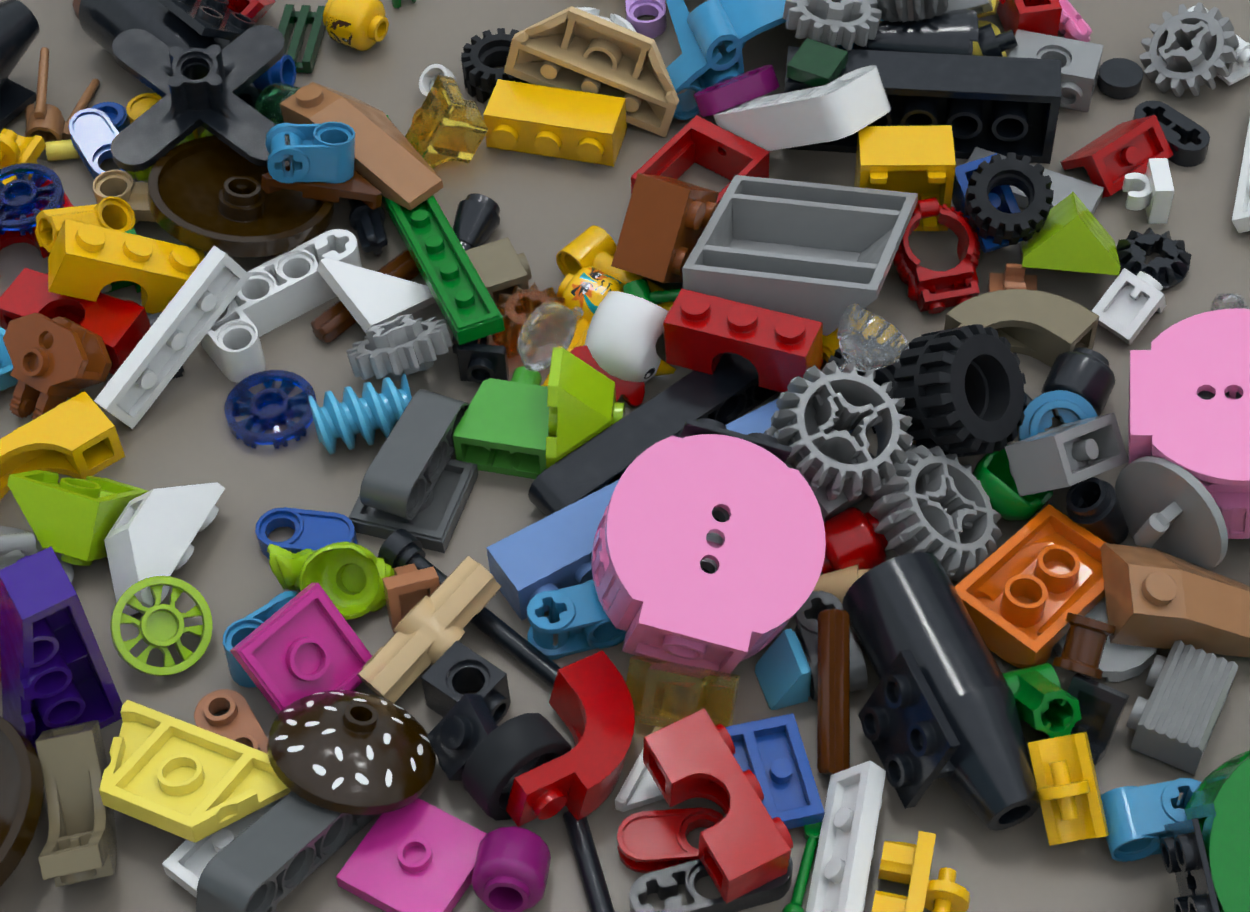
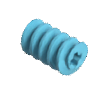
(359, 414)

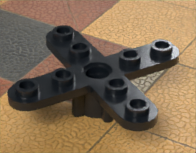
(196, 91)

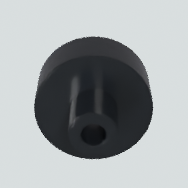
(994, 45)

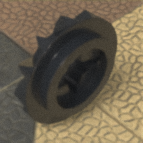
(1167, 269)

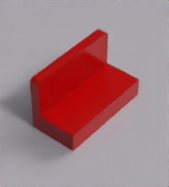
(1121, 152)

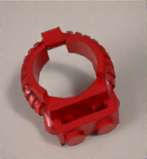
(940, 289)

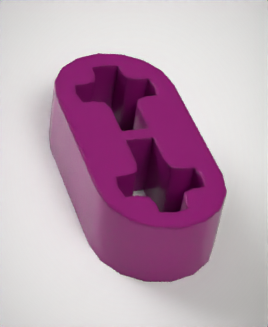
(736, 90)

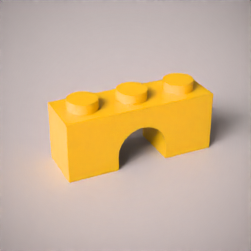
(93, 256)

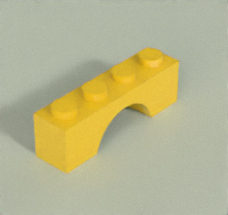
(67, 440)

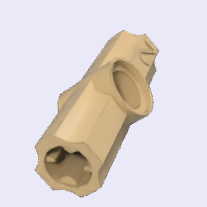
(429, 630)

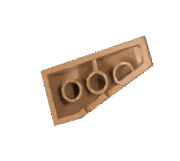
(380, 148)
(1168, 599)

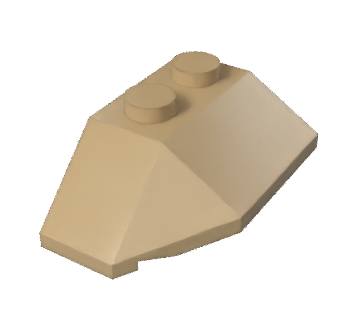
(597, 57)

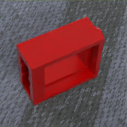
(703, 144)

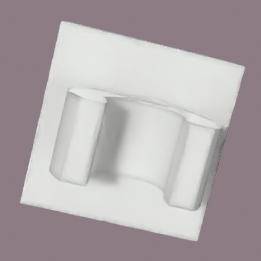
(1151, 191)

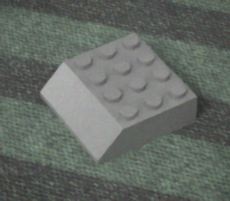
(799, 246)

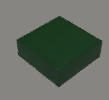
(816, 63)

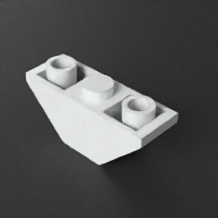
(157, 535)

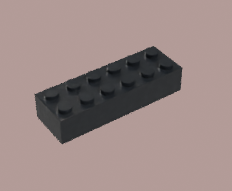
(986, 99)

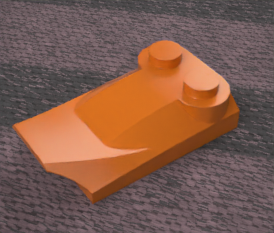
(1031, 586)

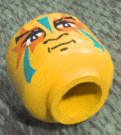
(587, 289)

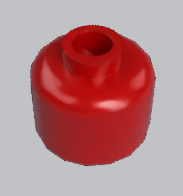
(853, 541)

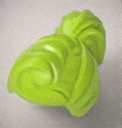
(343, 570)

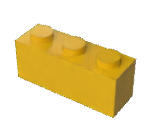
(555, 122)

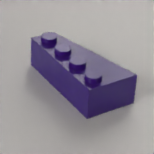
(49, 652)

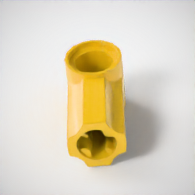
(108, 213)

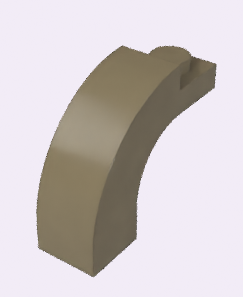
(1030, 320)
(80, 827)

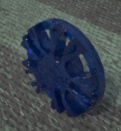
(26, 196)
(269, 409)

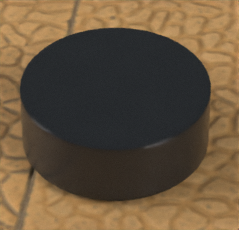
(1120, 78)

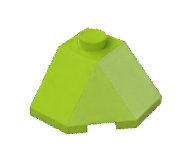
(579, 404)
(71, 513)

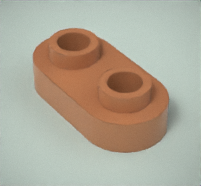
(237, 724)

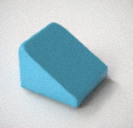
(784, 672)

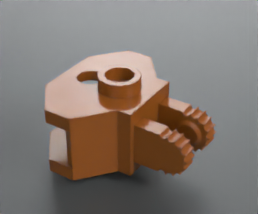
(52, 362)

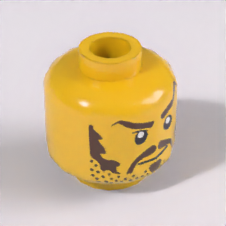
(355, 22)

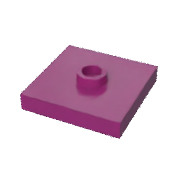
(302, 650)
(413, 860)

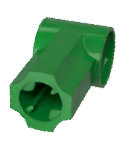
(1043, 701)

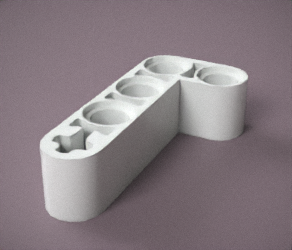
(810, 113)
(273, 297)

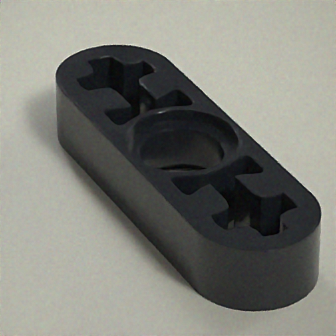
(666, 883)

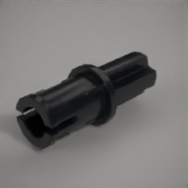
(369, 226)

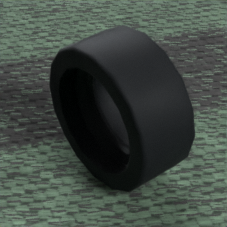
(507, 753)

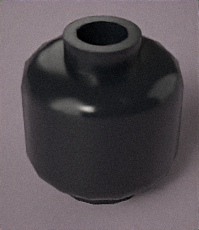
(1082, 373)

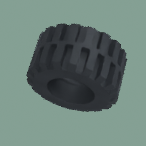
(961, 390)

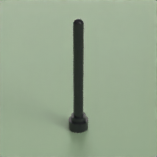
(404, 549)

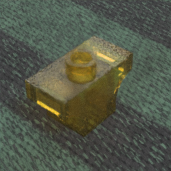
(446, 125)
(671, 691)

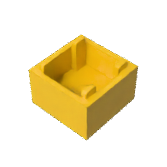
(908, 161)

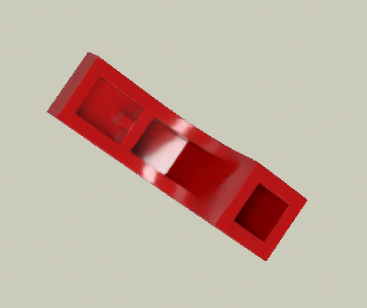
(601, 718)

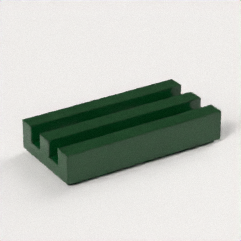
(302, 19)

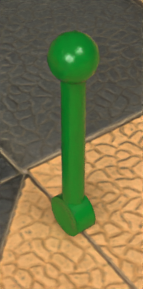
(811, 834)

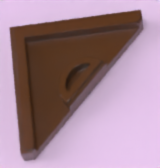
(355, 188)

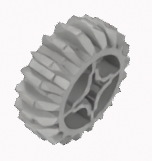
(833, 399)
(937, 511)

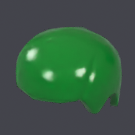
(1001, 488)

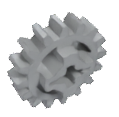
(834, 20)
(1189, 50)
(399, 347)

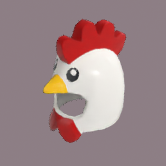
(623, 344)

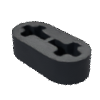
(1185, 137)

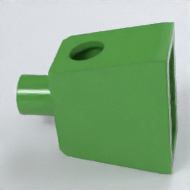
(506, 426)

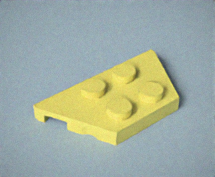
(184, 775)

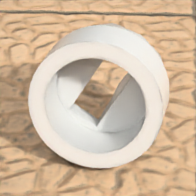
(429, 76)

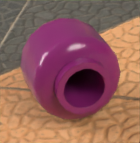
(511, 869)

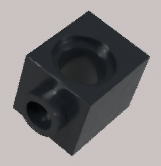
(464, 671)

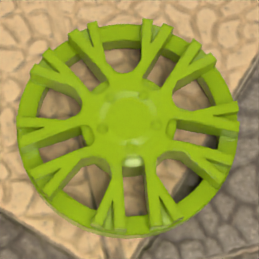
(161, 625)

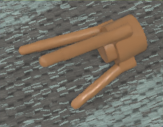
(47, 119)

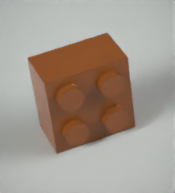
(662, 226)

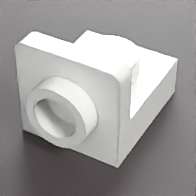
(1130, 304)

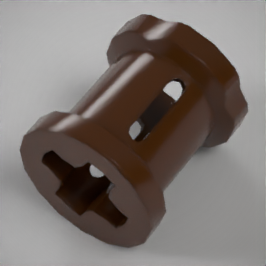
(1084, 645)

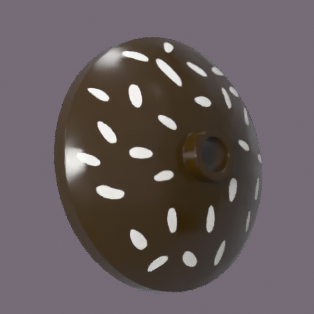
(351, 752)

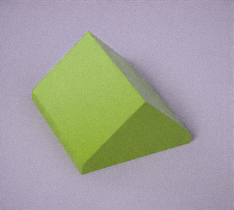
(1071, 242)

